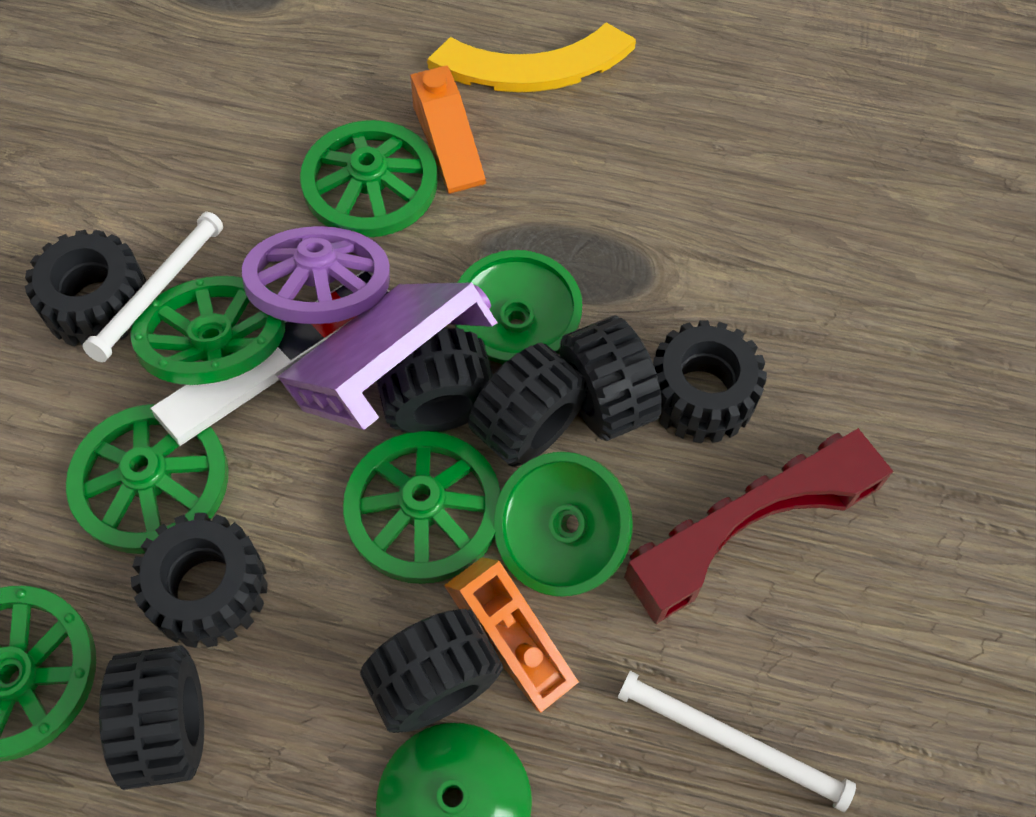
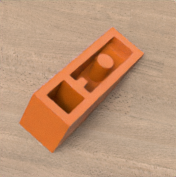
(447, 128)
(513, 631)

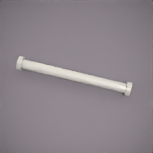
(100, 346)
(839, 792)

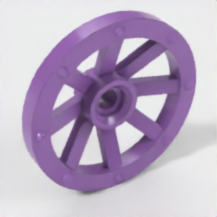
(316, 259)

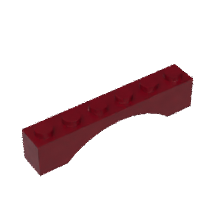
(833, 478)

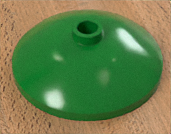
(526, 289)
(534, 529)
(458, 758)

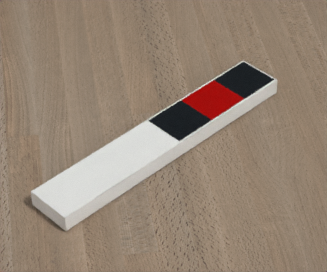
(200, 406)

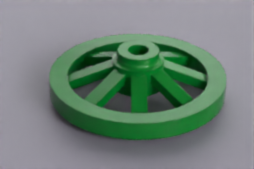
(369, 174)
(208, 337)
(142, 484)
(421, 513)
(17, 658)

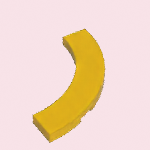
(538, 70)

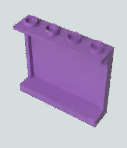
(349, 361)

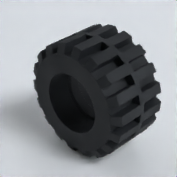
(71, 267)
(717, 353)
(618, 375)
(436, 383)
(527, 404)
(178, 551)
(430, 670)
(151, 717)

